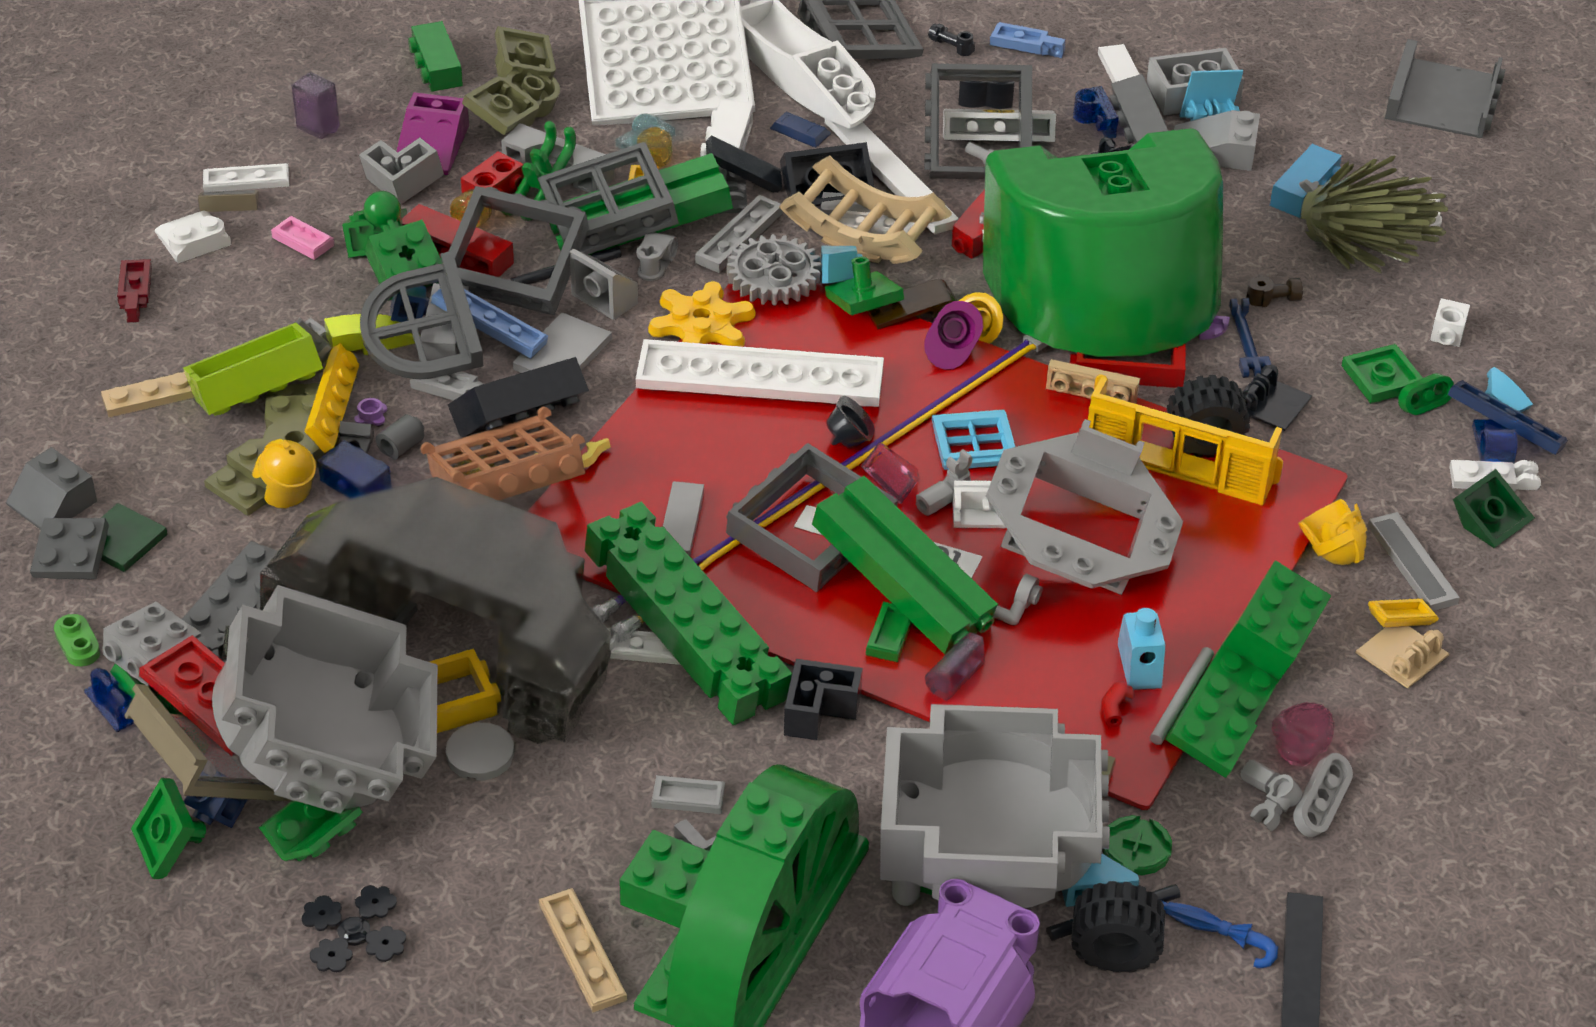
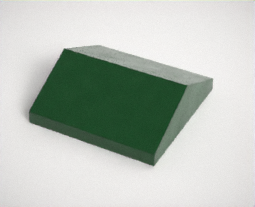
(1491, 509)

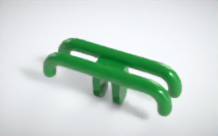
(540, 163)

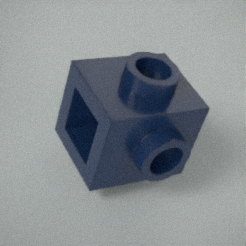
(214, 808)

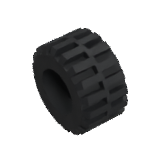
(1213, 403)
(1118, 927)

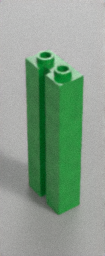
(693, 185)
(904, 564)

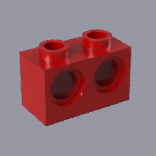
(496, 172)

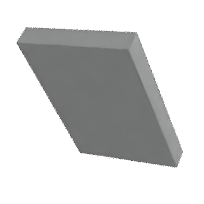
(566, 339)

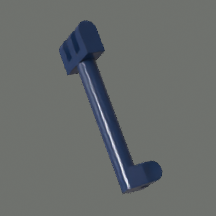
(1251, 360)

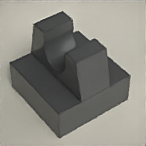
(357, 433)

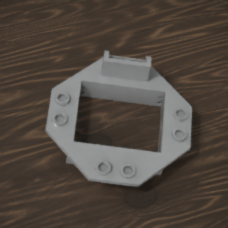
(1101, 471)

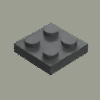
(69, 548)

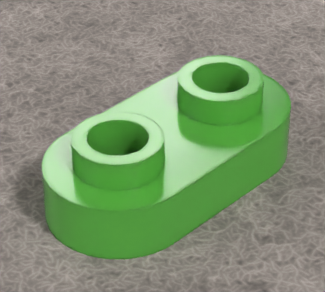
(77, 640)

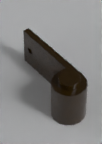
(917, 300)

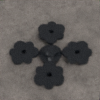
(353, 930)

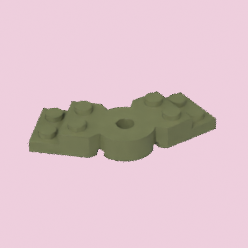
(523, 82)
(284, 419)

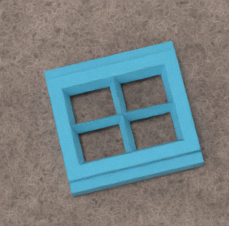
(971, 421)

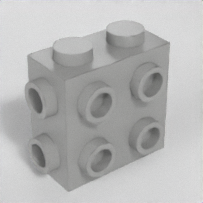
(144, 637)

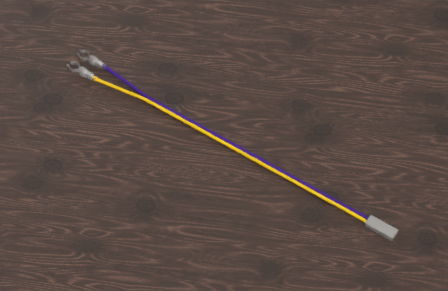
(623, 629)

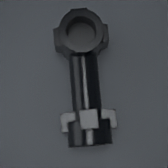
(963, 41)

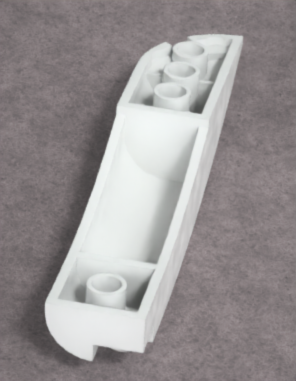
(806, 64)

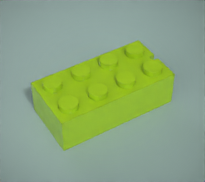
(253, 369)

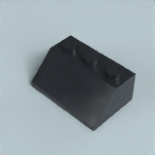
(800, 175)

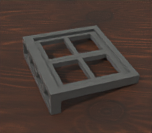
(818, 19)
(618, 224)

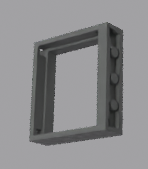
(973, 72)
(509, 291)
(743, 529)

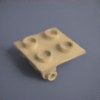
(1404, 653)

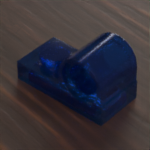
(1094, 106)
(1495, 441)

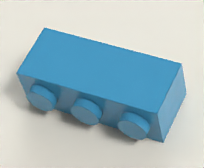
(1314, 165)

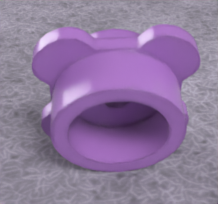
(371, 411)

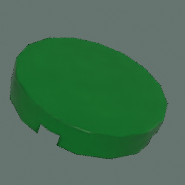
(1139, 844)

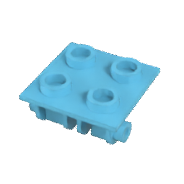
(1211, 93)

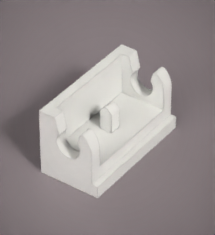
(972, 507)

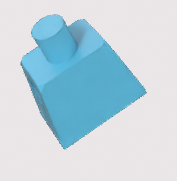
(1139, 635)

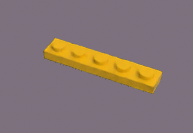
(332, 397)

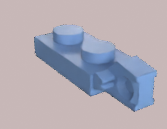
(1027, 40)

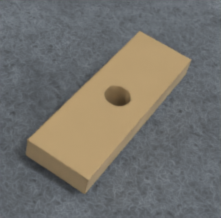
(1081, 381)

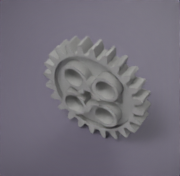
(773, 269)

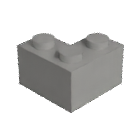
(402, 172)

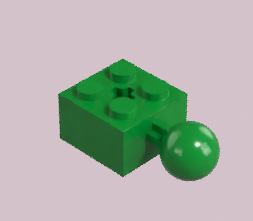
(397, 247)

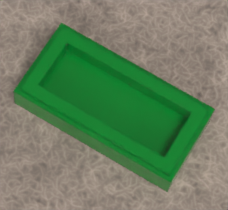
(888, 633)

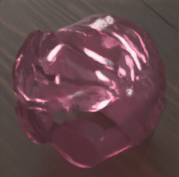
(1303, 732)

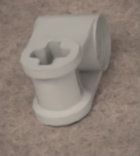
(656, 255)

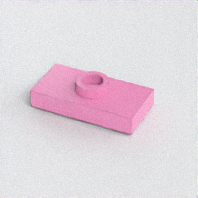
(302, 237)

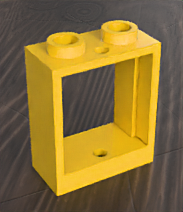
(472, 707)

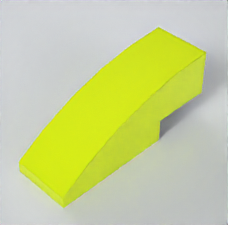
(347, 331)

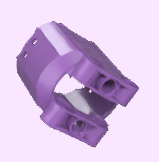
(957, 965)

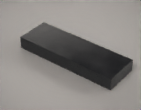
(745, 164)

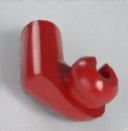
(1112, 699)

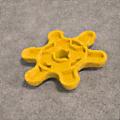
(702, 330)

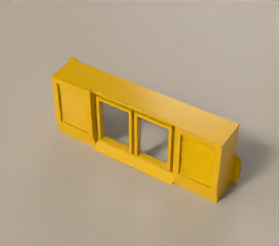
(1242, 463)

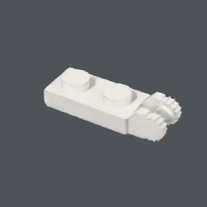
(1467, 472)

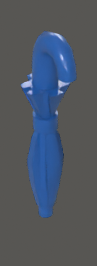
(1240, 933)

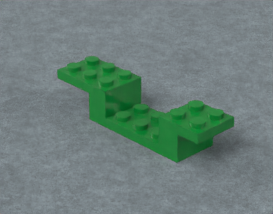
(1247, 669)

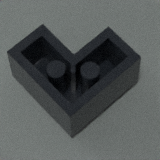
(819, 691)

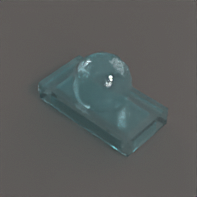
(639, 124)

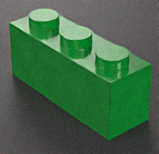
(435, 56)

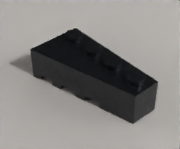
(518, 397)

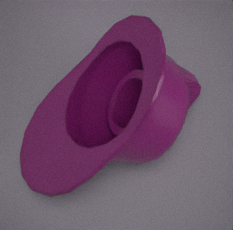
(953, 334)

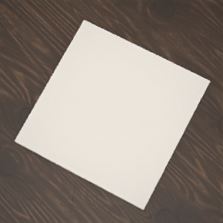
(663, 58)

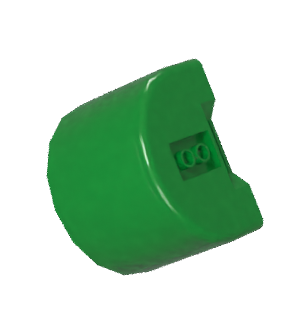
(1107, 245)

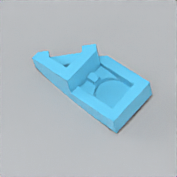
(1506, 391)

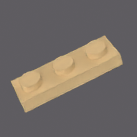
(146, 394)

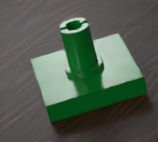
(865, 290)
(165, 828)

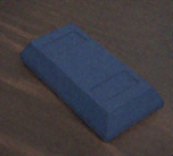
(800, 129)

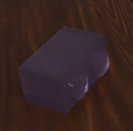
(315, 105)

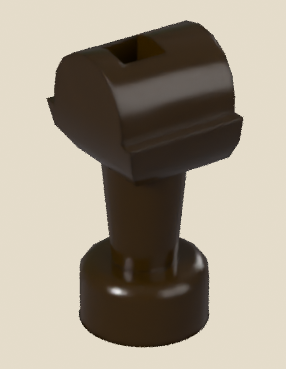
(1262, 290)

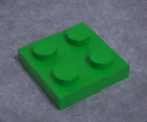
(1380, 372)

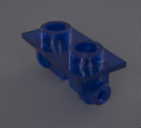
(109, 699)

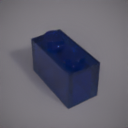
(353, 471)

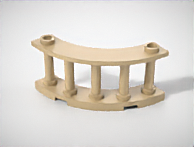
(892, 246)

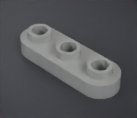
(1323, 795)

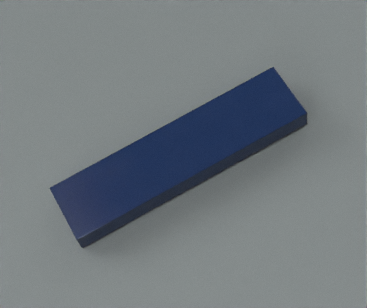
(1508, 417)

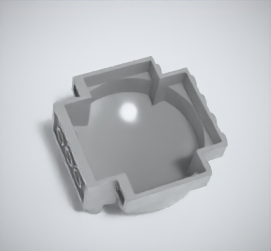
(325, 701)
(992, 804)

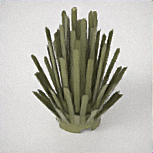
(1371, 214)

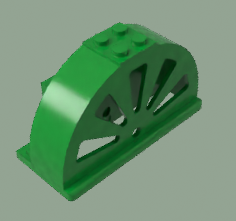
(727, 894)

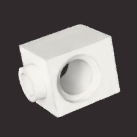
(1450, 322)

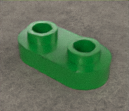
(1421, 396)

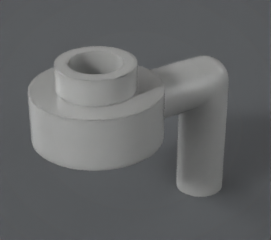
(1026, 594)

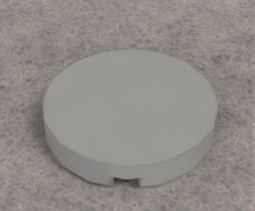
(480, 751)

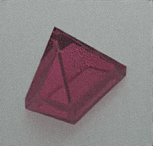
(891, 471)

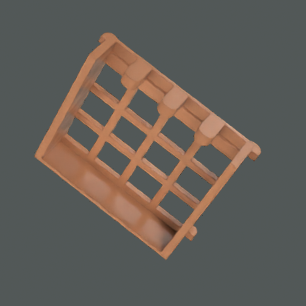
(519, 475)

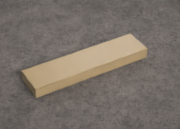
(583, 950)

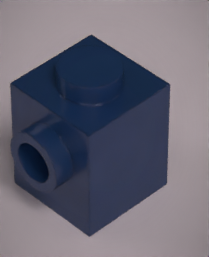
(417, 300)

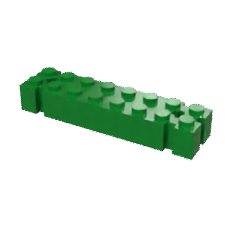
(688, 613)

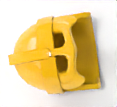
(286, 471)
(1336, 533)

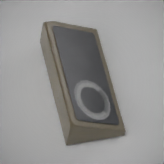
(228, 200)

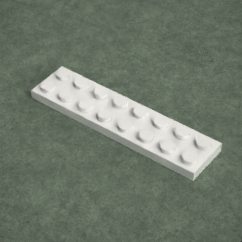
(759, 372)

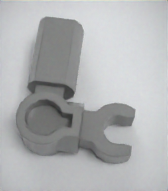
(942, 492)
(1280, 790)

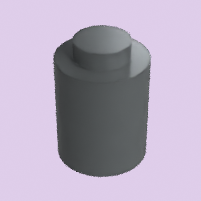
(400, 436)

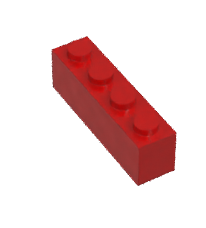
(485, 251)

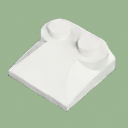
(193, 236)

